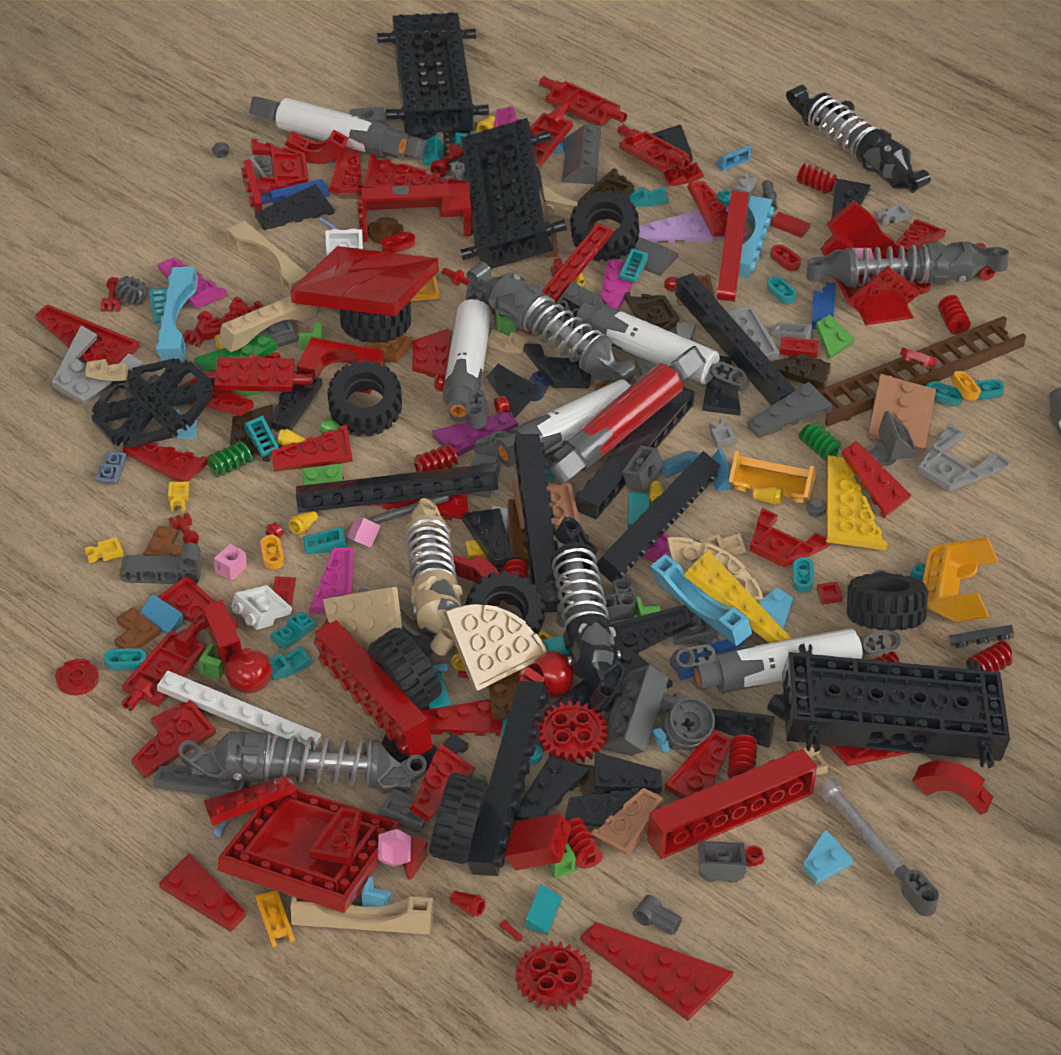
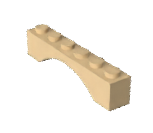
(563, 208)
(247, 240)
(243, 329)
(406, 916)

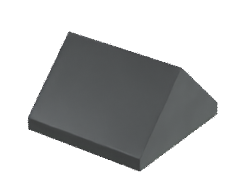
(659, 257)
(896, 438)

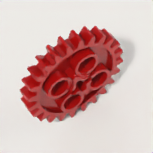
(572, 732)
(553, 975)

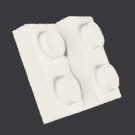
(344, 238)
(260, 606)

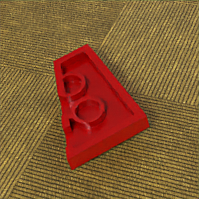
(251, 185)

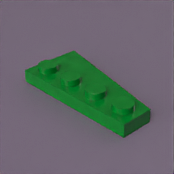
(258, 346)

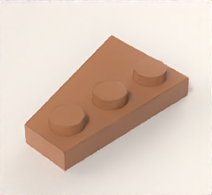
(630, 823)

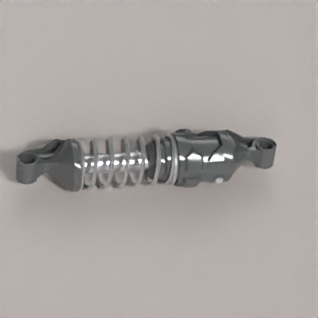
(927, 264)
(537, 312)

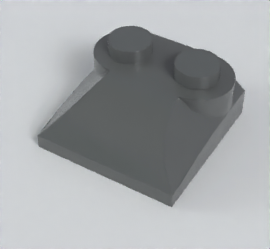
(698, 632)
(722, 861)

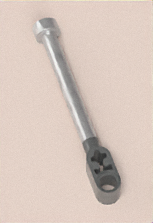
(915, 885)

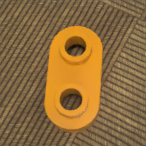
(966, 385)
(272, 552)

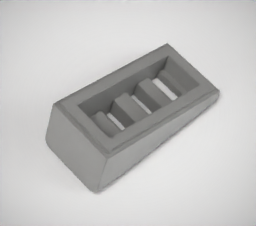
(265, 162)
(793, 330)

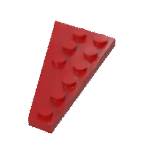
(388, 174)
(108, 345)
(669, 975)

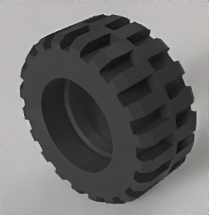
(610, 207)
(375, 326)
(359, 377)
(514, 590)
(887, 601)
(406, 666)
(457, 818)

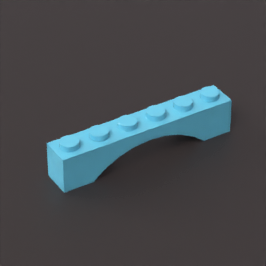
(758, 216)
(181, 287)
(722, 618)

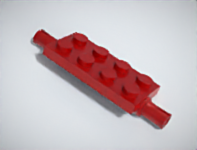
(583, 102)
(558, 128)
(652, 149)
(256, 374)
(175, 654)

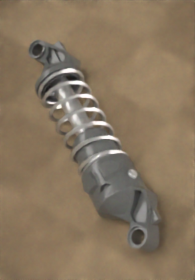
(260, 757)

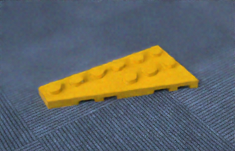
(848, 511)
(724, 588)

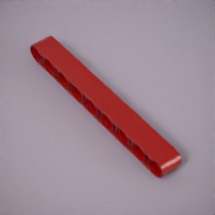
(732, 246)

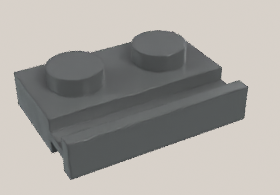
(281, 333)
(397, 808)

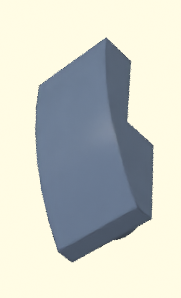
(112, 467)

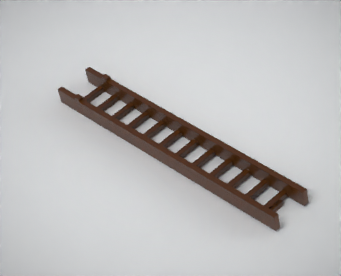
(935, 350)

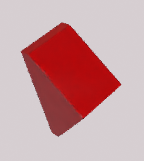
(418, 854)

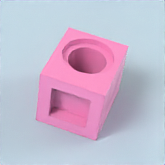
(230, 562)

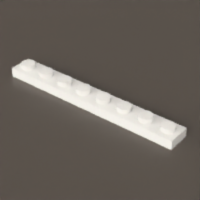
(233, 709)

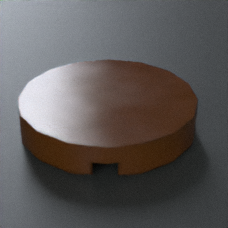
(384, 228)

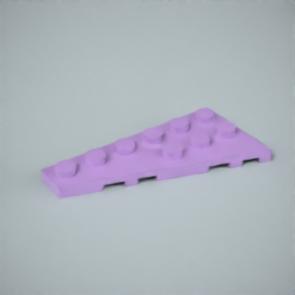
(684, 227)

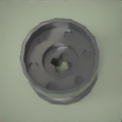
(695, 715)

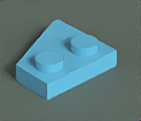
(778, 605)
(826, 858)

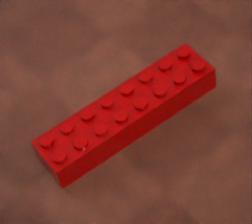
(373, 690)
(731, 803)

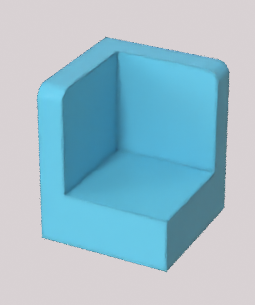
(189, 433)
(374, 897)

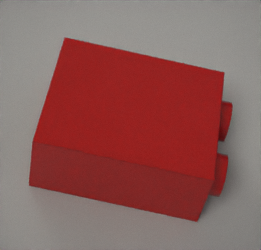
(221, 630)
(538, 841)

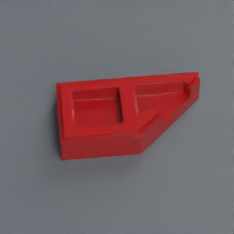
(285, 588)

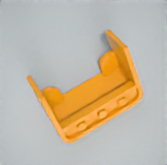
(754, 473)
(945, 569)

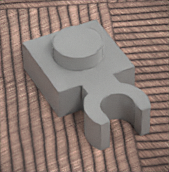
(747, 184)
(894, 213)
(722, 435)

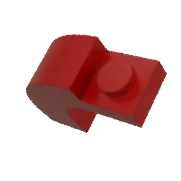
(318, 152)
(474, 570)
(954, 778)

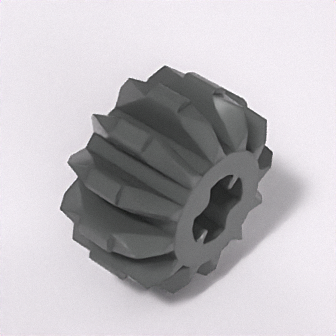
(131, 290)

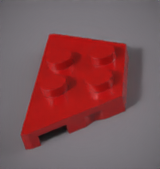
(431, 353)

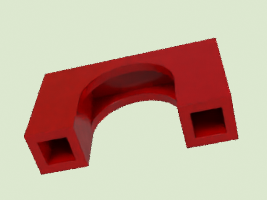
(324, 352)

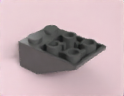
(574, 298)

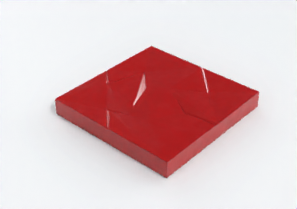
(365, 281)
(276, 847)

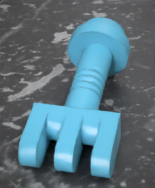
(661, 739)

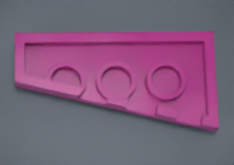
(336, 579)

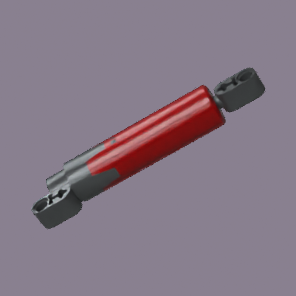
(623, 415)

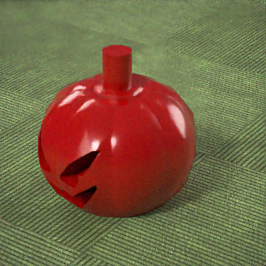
(248, 670)
(556, 671)

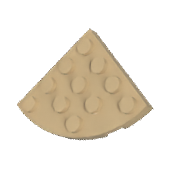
(687, 552)
(366, 614)
(492, 642)

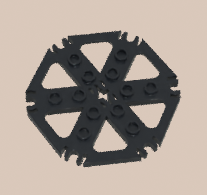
(141, 410)

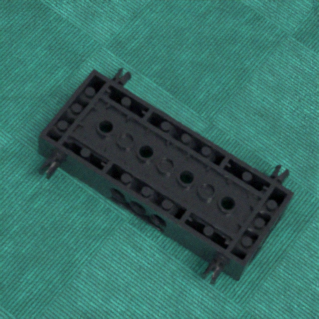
(432, 73)
(498, 234)
(894, 706)

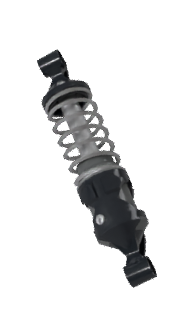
(870, 145)
(587, 630)

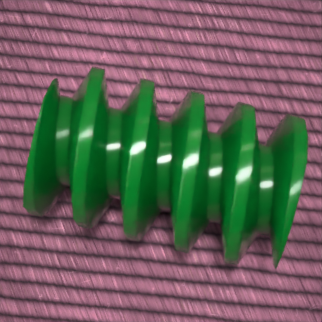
(819, 440)
(229, 456)

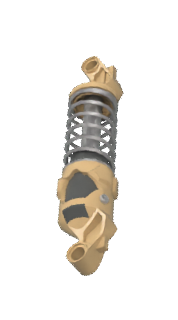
(436, 583)

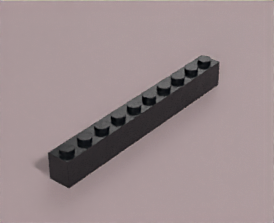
(732, 339)
(609, 478)
(396, 487)
(537, 516)
(657, 516)
(508, 779)

